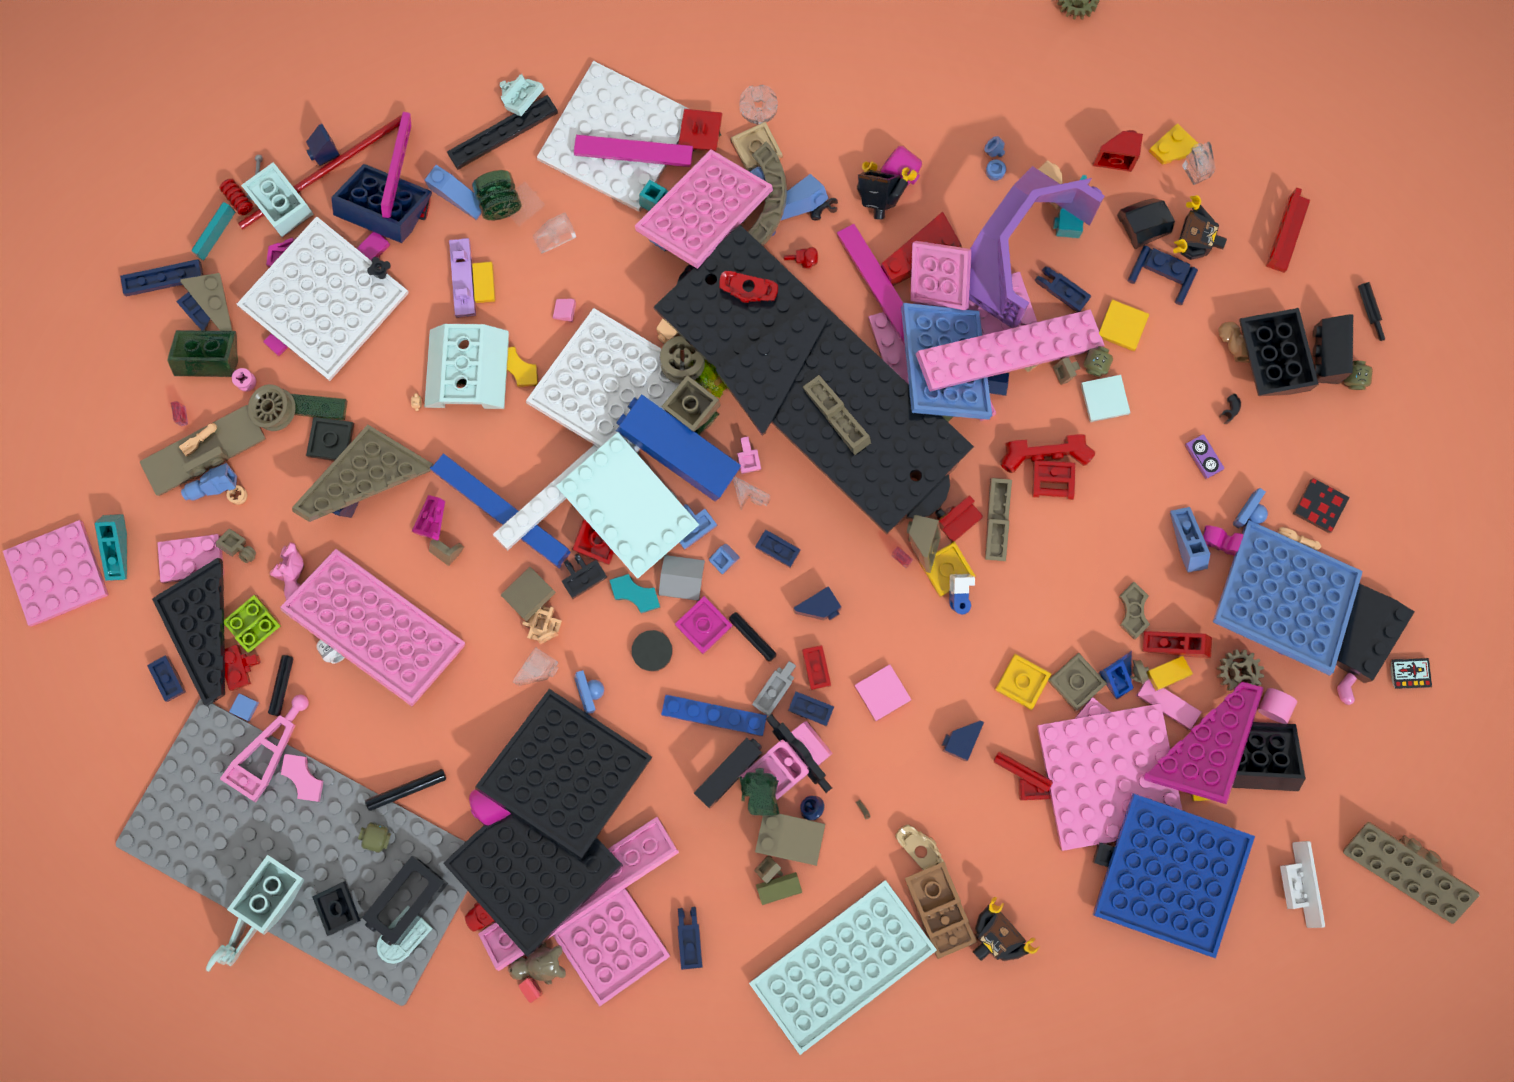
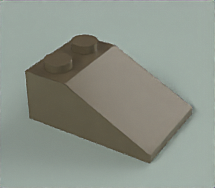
(790, 838)

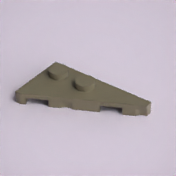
(210, 295)

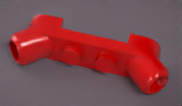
(1073, 445)

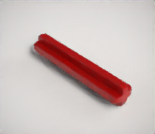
(1023, 771)

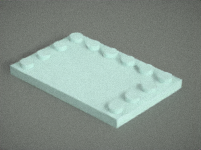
(627, 505)

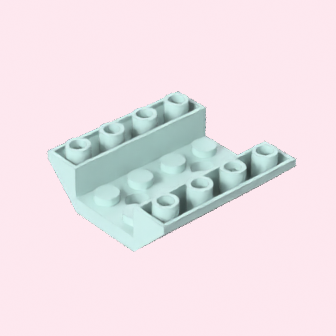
(481, 365)

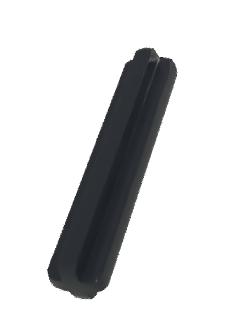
(749, 633)
(280, 685)

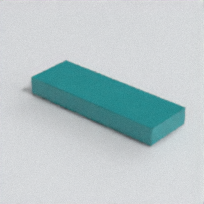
(213, 231)

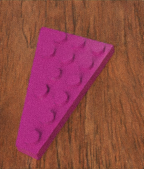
(1212, 751)

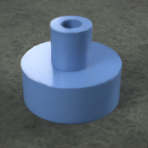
(995, 147)

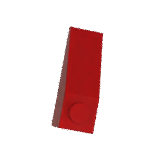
(1178, 644)

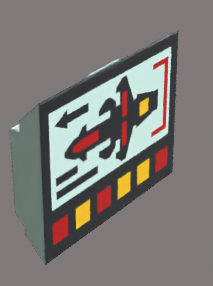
(1411, 673)

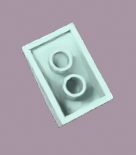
(277, 199)

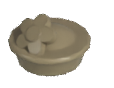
(1139, 672)

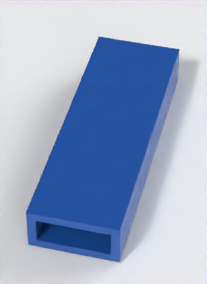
(677, 447)

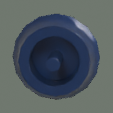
(812, 807)

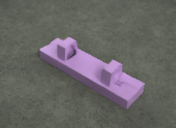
(462, 278)

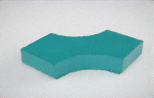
(626, 589)

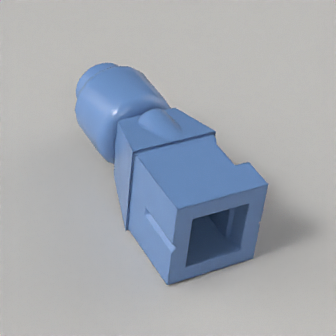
(211, 483)

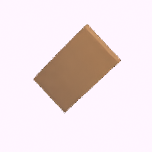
(940, 910)

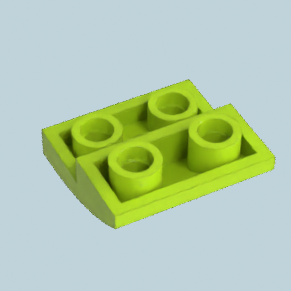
(251, 623)

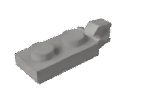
(774, 689)

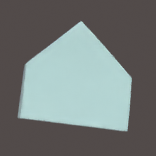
(520, 94)

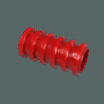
(236, 196)

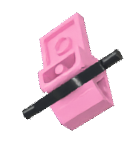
(794, 757)

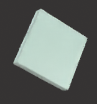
(1105, 398)

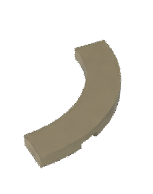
(776, 200)

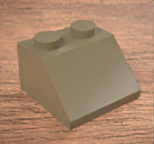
(691, 404)
(924, 539)

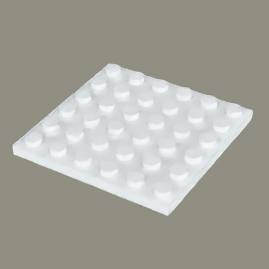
(619, 109)
(322, 299)
(599, 378)

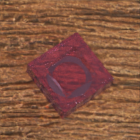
(179, 413)
(902, 557)

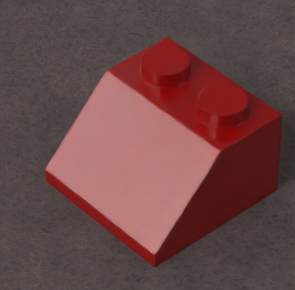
(1120, 152)

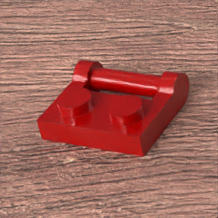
(1053, 473)

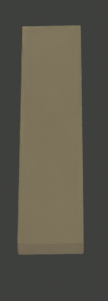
(837, 415)
(998, 519)

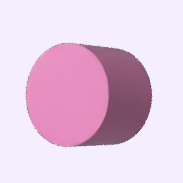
(1277, 705)

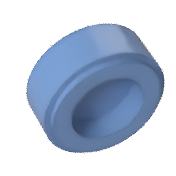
(995, 170)

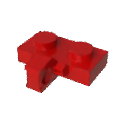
(237, 667)

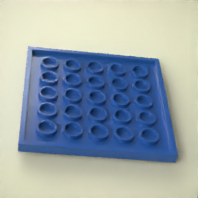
(1173, 875)

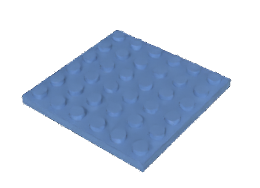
(1288, 597)

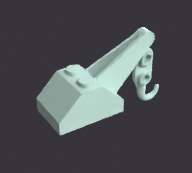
(259, 905)

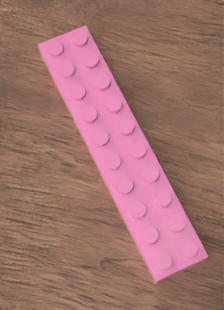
(1008, 350)
(637, 853)

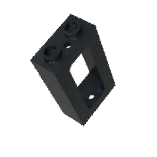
(728, 772)
(435, 886)

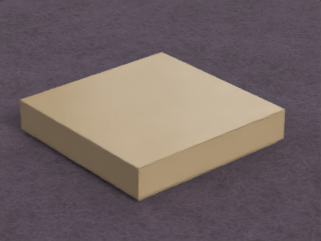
(751, 140)

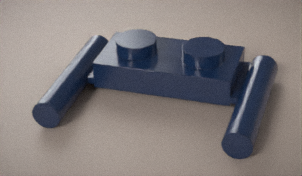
(1167, 267)

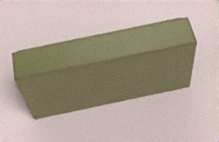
(779, 888)

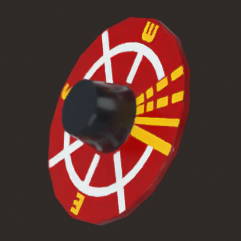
(941, 514)

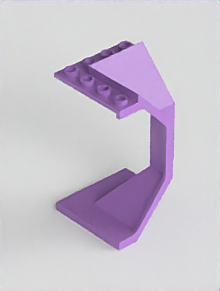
(990, 256)

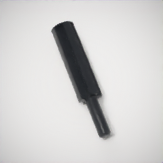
(1371, 308)

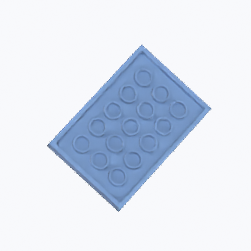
(932, 327)

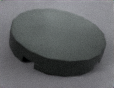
(652, 650)

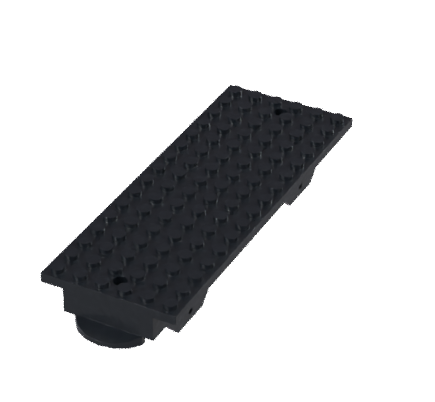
(901, 441)

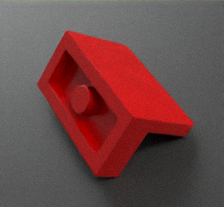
(960, 519)

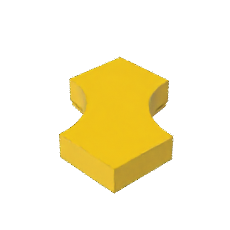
(523, 372)

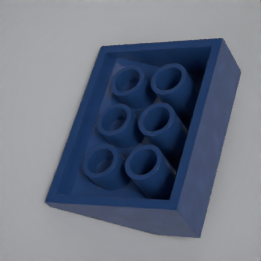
(361, 201)

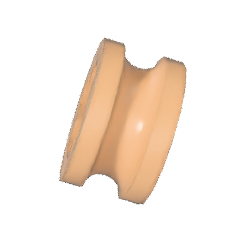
(241, 498)

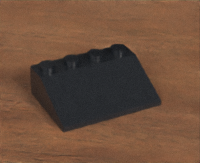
(1279, 353)
(1371, 633)
(1271, 759)

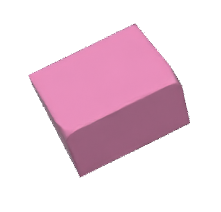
(564, 309)

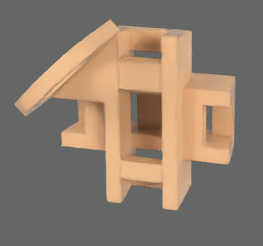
(544, 626)

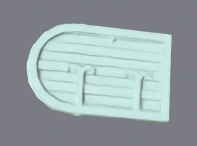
(397, 953)

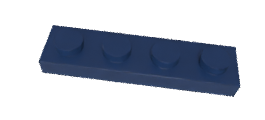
(159, 277)

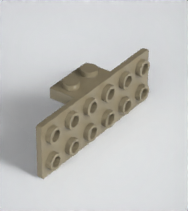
(172, 468)
(1412, 871)

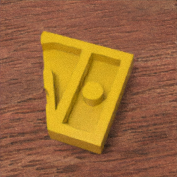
(1173, 145)

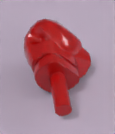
(805, 257)

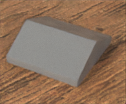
(681, 577)

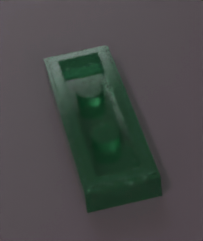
(320, 406)

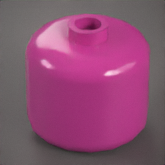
(901, 159)
(485, 809)

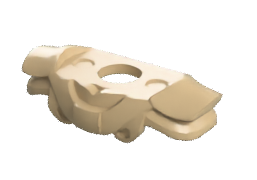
(910, 839)

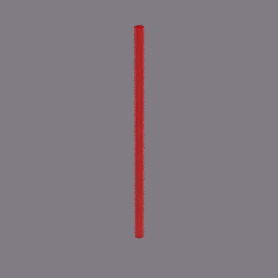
(331, 165)

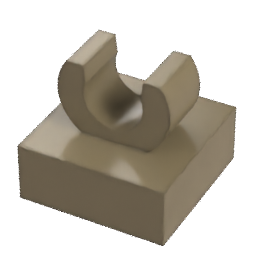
(1066, 370)
(768, 869)

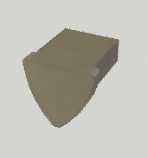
(445, 553)

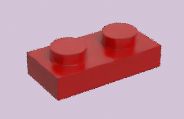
(816, 667)

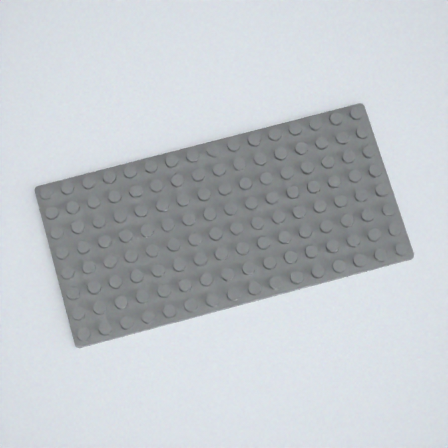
(219, 837)

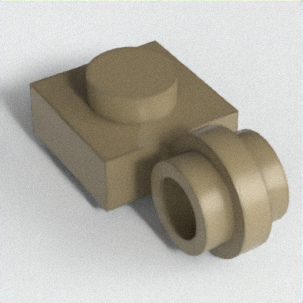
(232, 543)

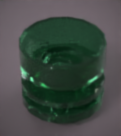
(496, 195)

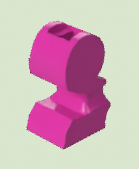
(1219, 539)

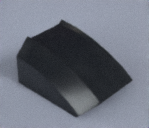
(1146, 221)

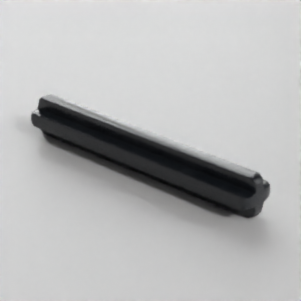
(405, 790)

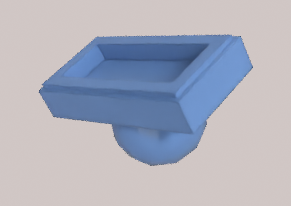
(1252, 510)
(588, 691)

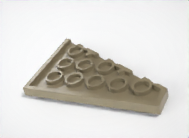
(362, 470)

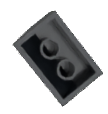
(1333, 349)

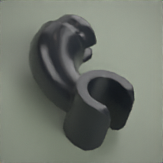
(816, 213)
(1235, 404)

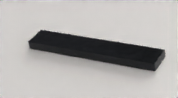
(502, 132)

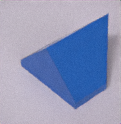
(1118, 675)

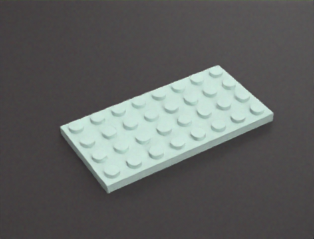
(842, 967)

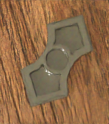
(1134, 619)

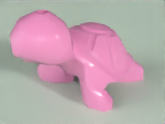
(289, 569)

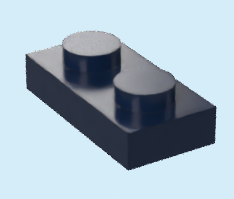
(777, 548)
(166, 678)
(811, 708)

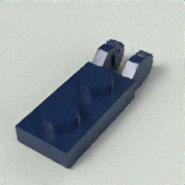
(1064, 289)
(689, 941)

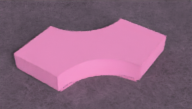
(297, 770)

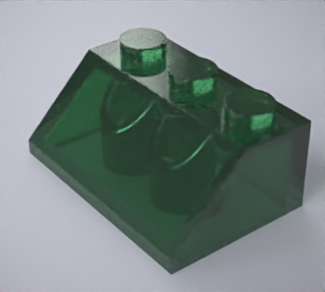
(203, 353)

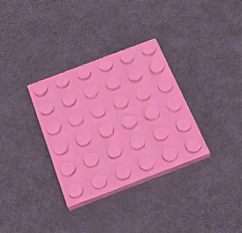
(1098, 767)

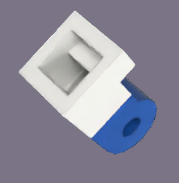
(959, 592)

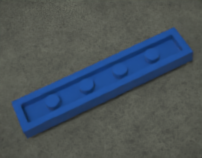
(714, 715)

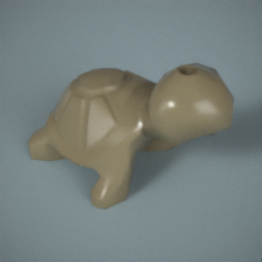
(540, 965)

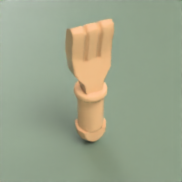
(192, 444)
(1305, 541)

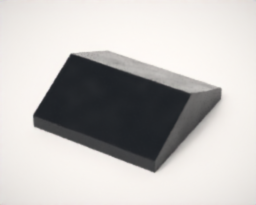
(336, 908)

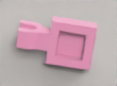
(748, 458)

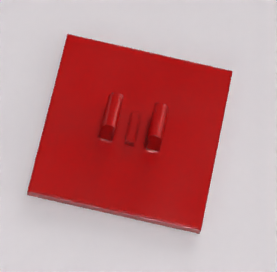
(700, 129)

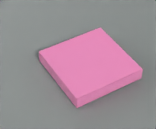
(882, 692)

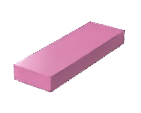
(1171, 704)

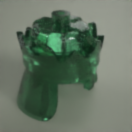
(762, 791)

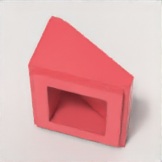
(530, 989)

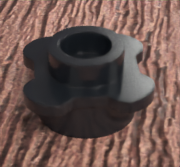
(376, 262)

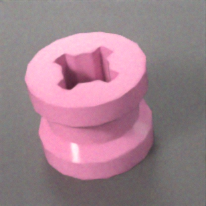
(247, 383)

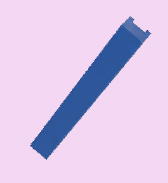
(497, 508)

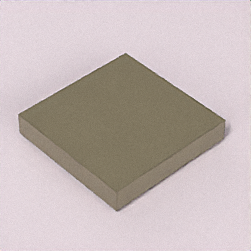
(528, 594)
(1077, 682)

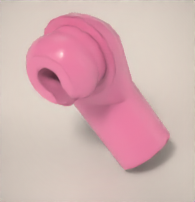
(1344, 689)

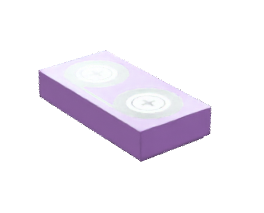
(1204, 456)

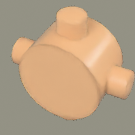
(416, 402)

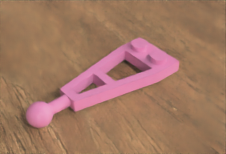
(247, 782)

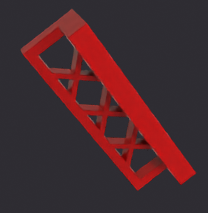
(1288, 231)

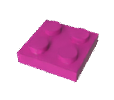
(703, 625)

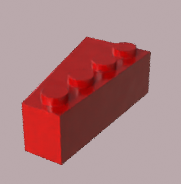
(899, 265)

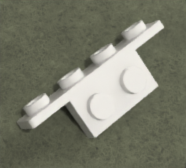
(1302, 885)

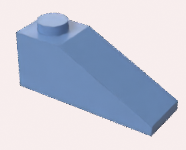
(453, 191)
(804, 197)
(1190, 540)

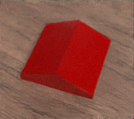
(592, 545)

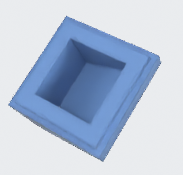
(724, 558)

